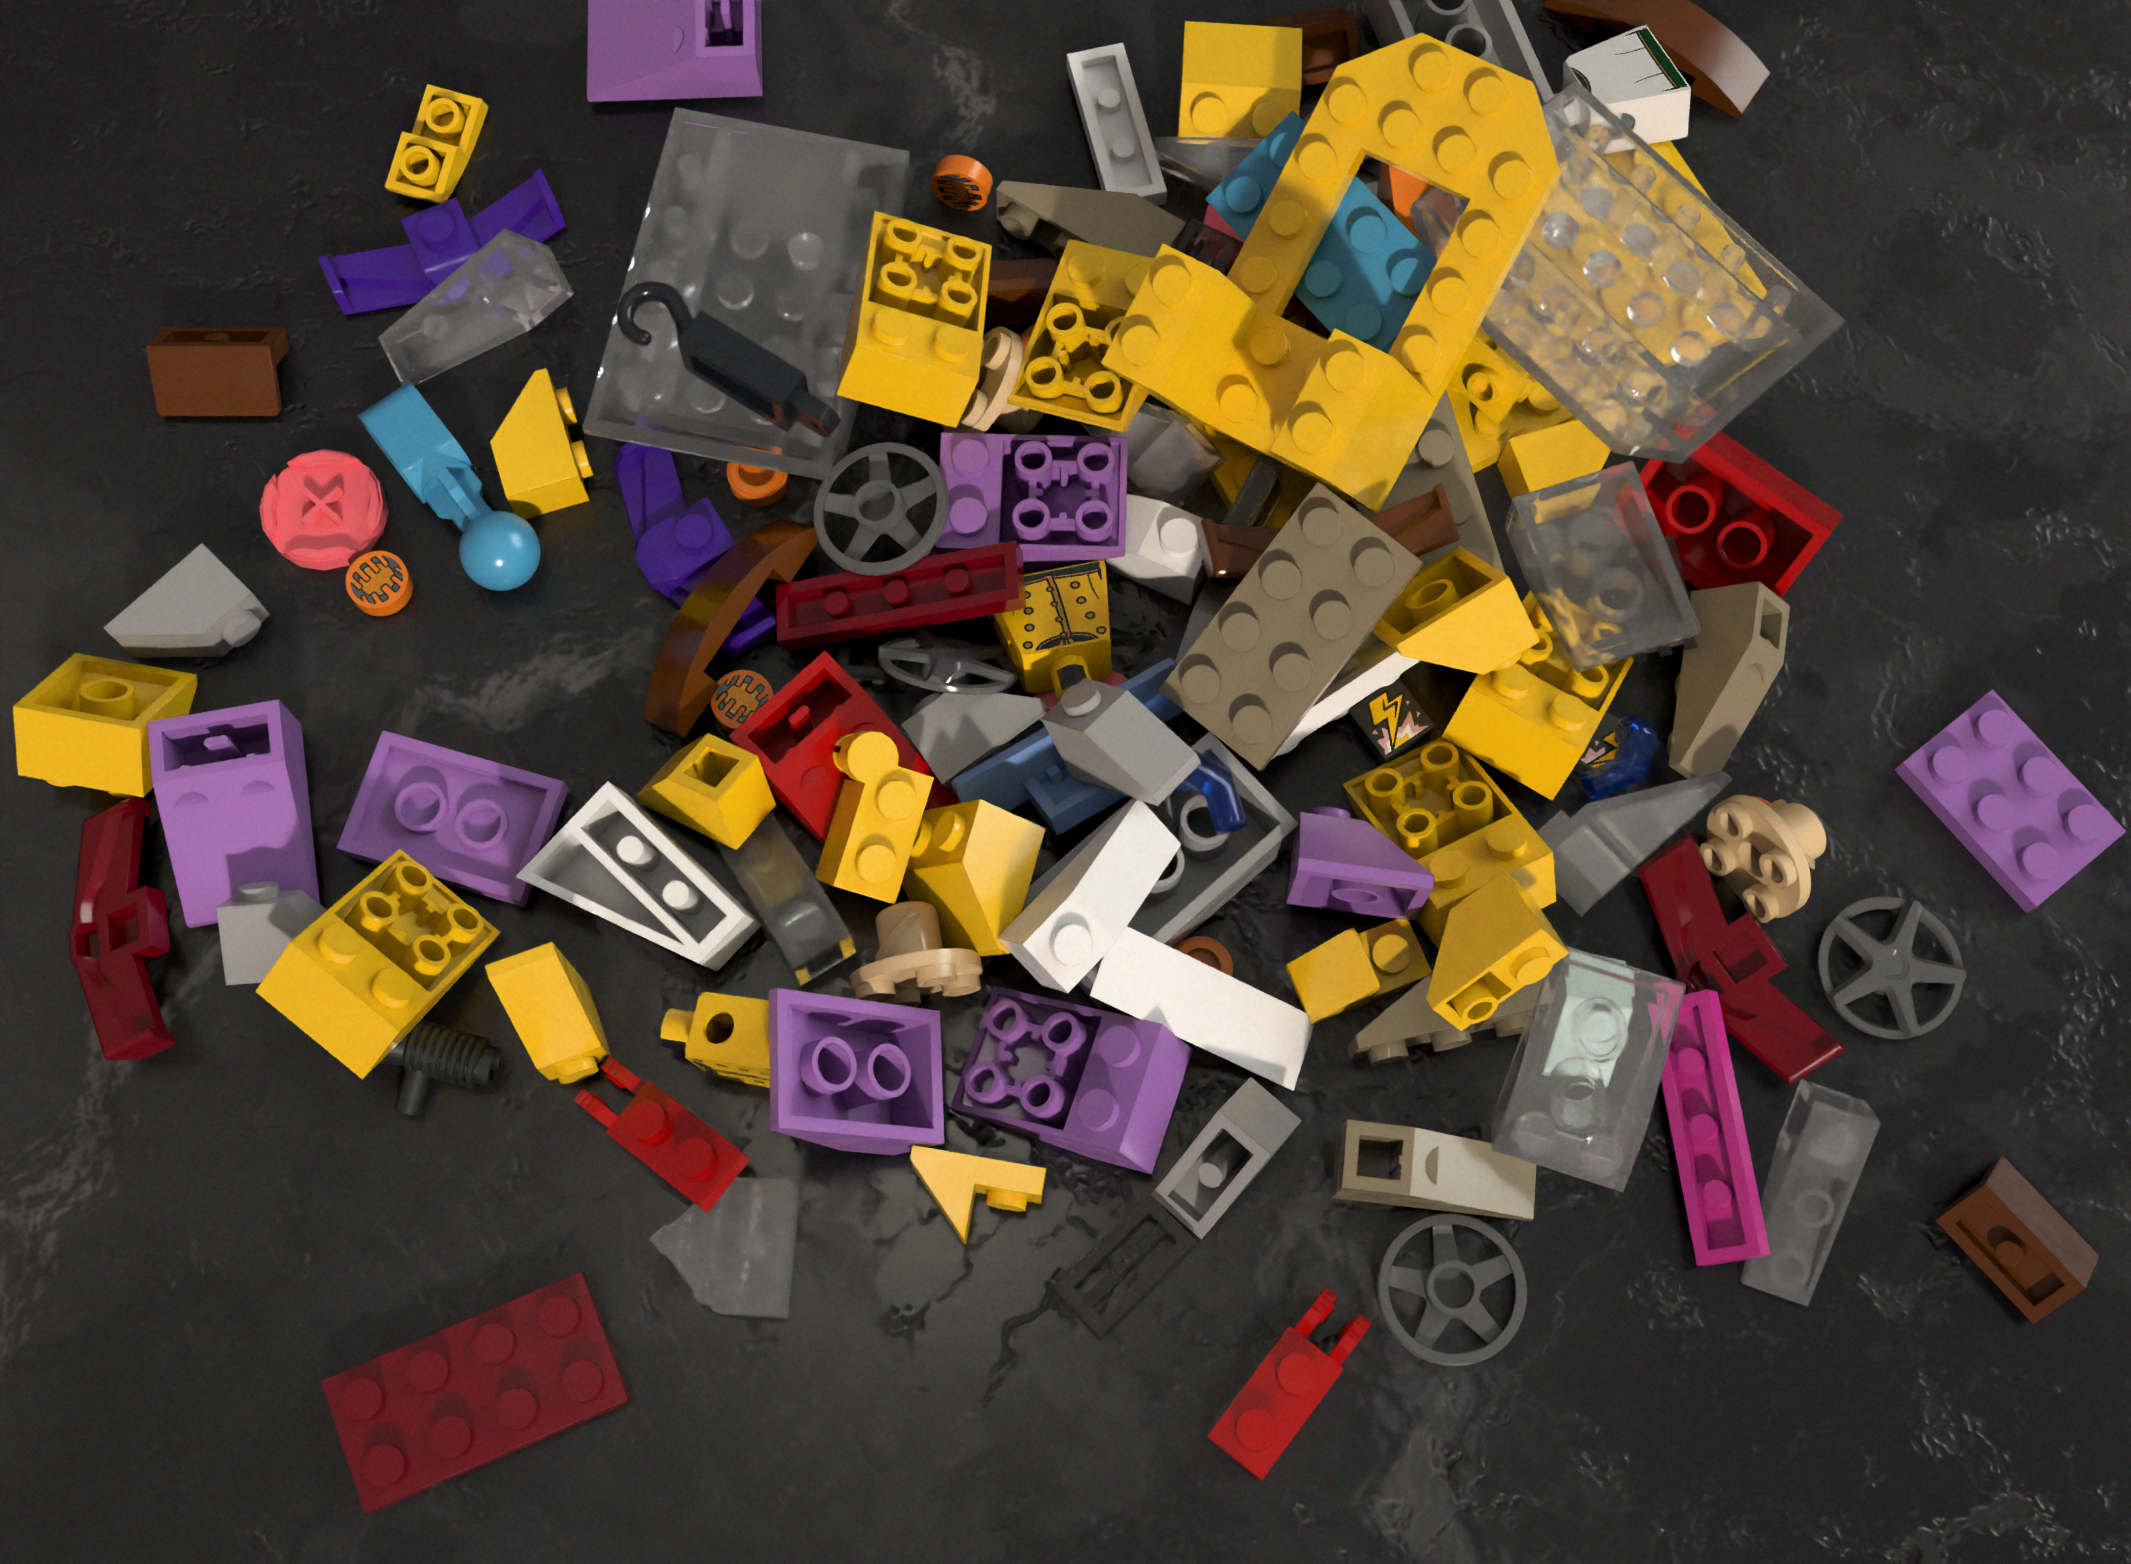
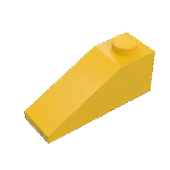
(551, 1012)

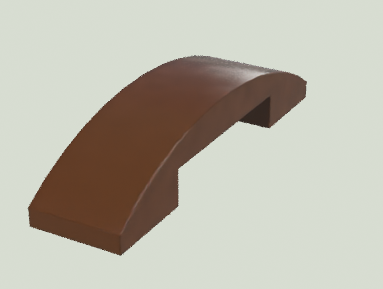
(1694, 40)
(677, 684)

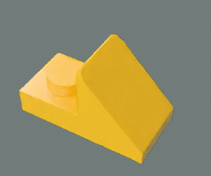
(1357, 969)
(957, 1178)

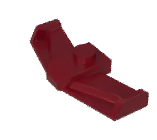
(117, 932)
(1734, 962)

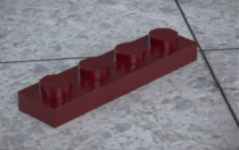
(922, 595)

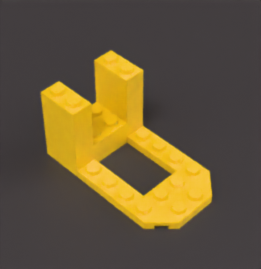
(1337, 403)

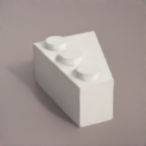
(642, 879)

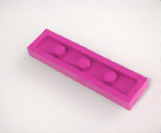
(1711, 1137)

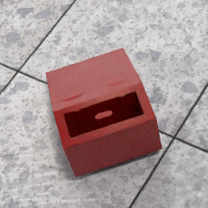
(799, 733)

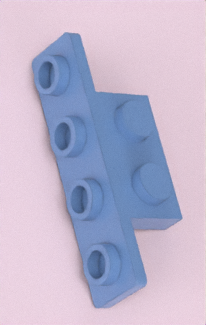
(1038, 773)

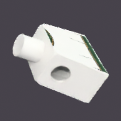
(1635, 83)

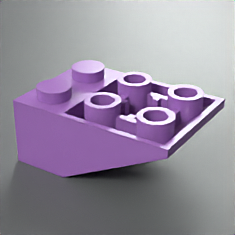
(673, 49)
(1044, 491)
(233, 803)
(1074, 1077)

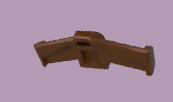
(1416, 524)

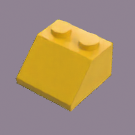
(1238, 79)
(1459, 616)
(91, 723)
(974, 870)

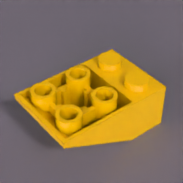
(916, 321)
(1072, 334)
(1537, 711)
(1454, 824)
(376, 962)

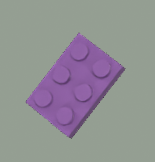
(2010, 801)
(453, 815)

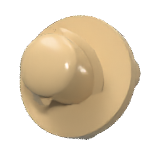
(997, 377)
(1764, 852)
(914, 959)

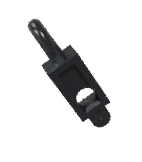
(731, 361)

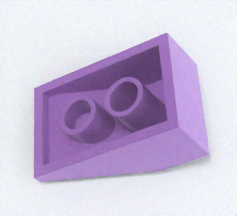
(855, 1072)

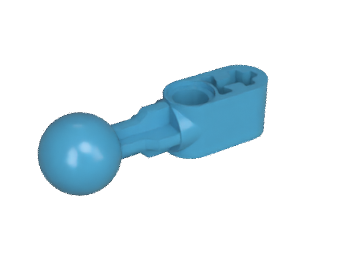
(495, 546)

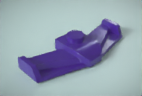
(439, 246)
(679, 541)

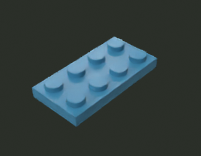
(1366, 262)

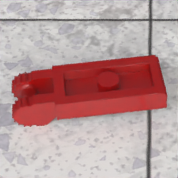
(667, 1138)
(1284, 1390)

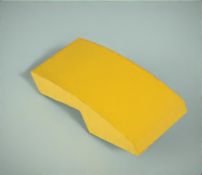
(440, 145)

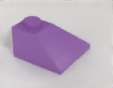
(1353, 868)

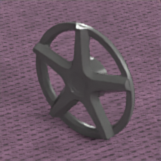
(882, 510)
(948, 664)
(1891, 967)
(1450, 1289)

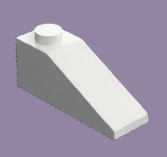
(1161, 548)
(1091, 899)

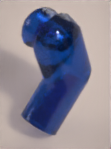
(1631, 762)
(1220, 793)

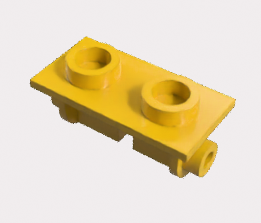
(1491, 379)

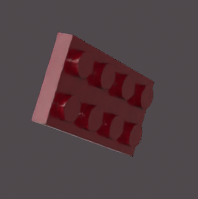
(475, 1392)

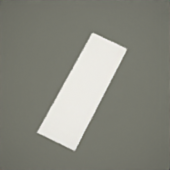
(1204, 1007)

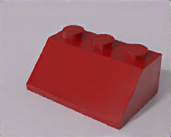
(1736, 517)

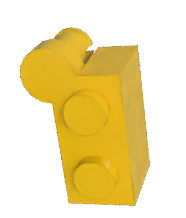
(873, 818)

